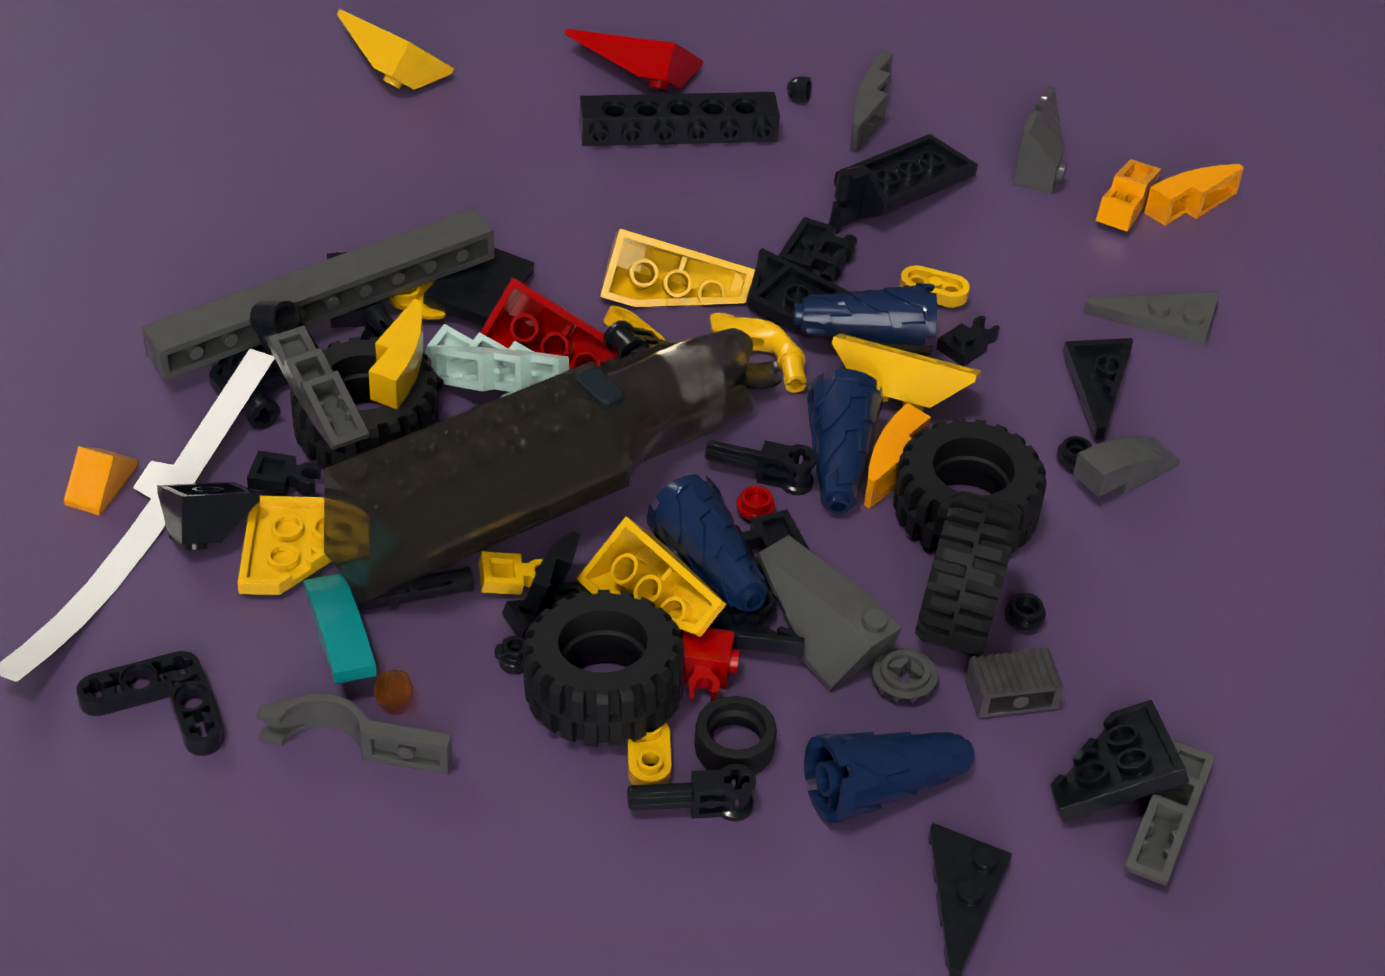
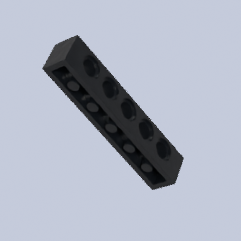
(678, 118)

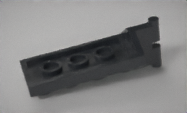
(897, 179)

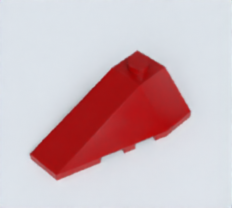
(655, 61)
(544, 327)

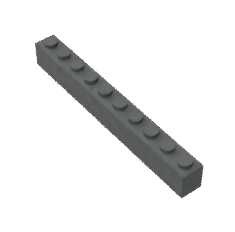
(321, 290)

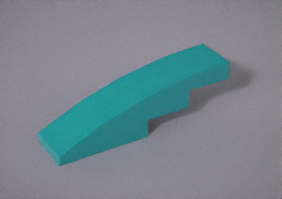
(339, 628)

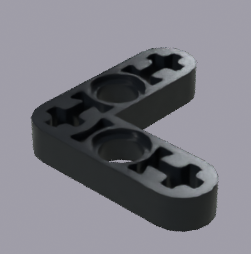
(173, 686)

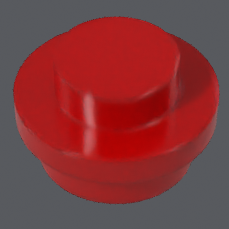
(755, 502)

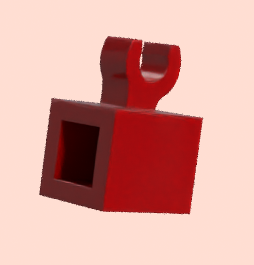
(709, 661)

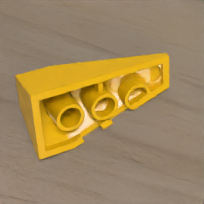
(394, 56)
(662, 274)
(644, 566)

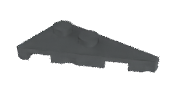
(1175, 315)

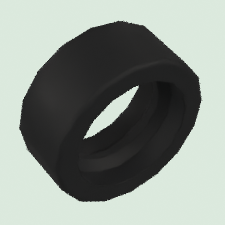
(741, 712)

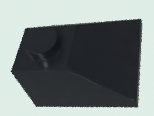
(204, 511)

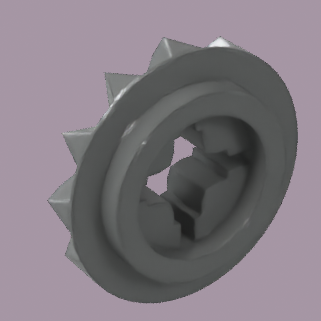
(894, 662)

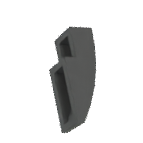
(1122, 464)

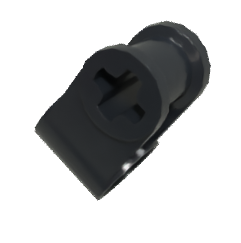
(273, 318)

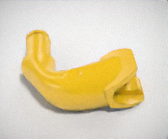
(772, 339)

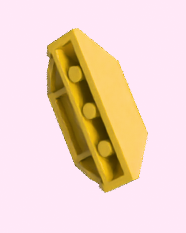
(904, 374)

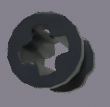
(260, 410)

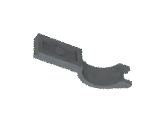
(377, 739)

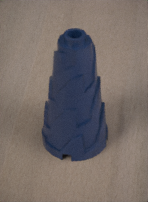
(884, 316)
(842, 430)
(704, 536)
(867, 770)

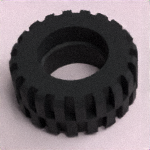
(384, 423)
(970, 456)
(968, 572)
(603, 704)

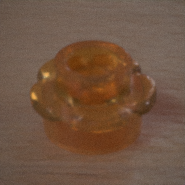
(393, 689)

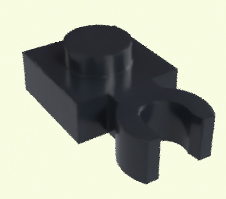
(966, 343)
(278, 471)

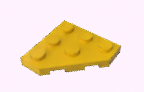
(282, 544)

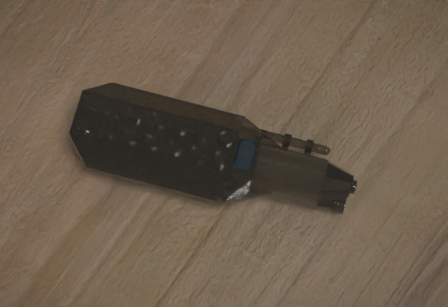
(524, 458)

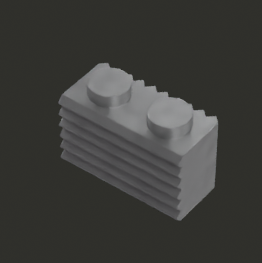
(1013, 682)

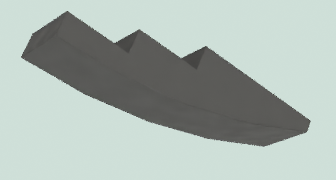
(871, 100)
(318, 388)
(1169, 819)

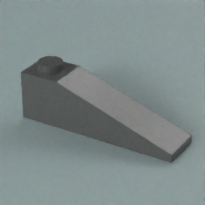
(1041, 147)
(836, 617)

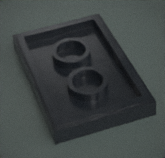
(477, 289)

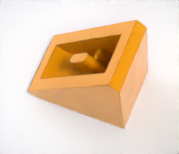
(97, 478)

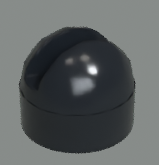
(800, 89)

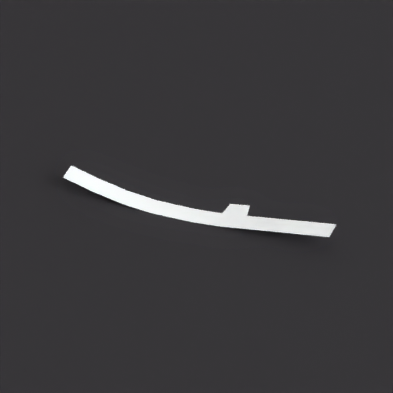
(147, 525)

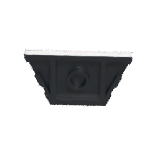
(781, 284)

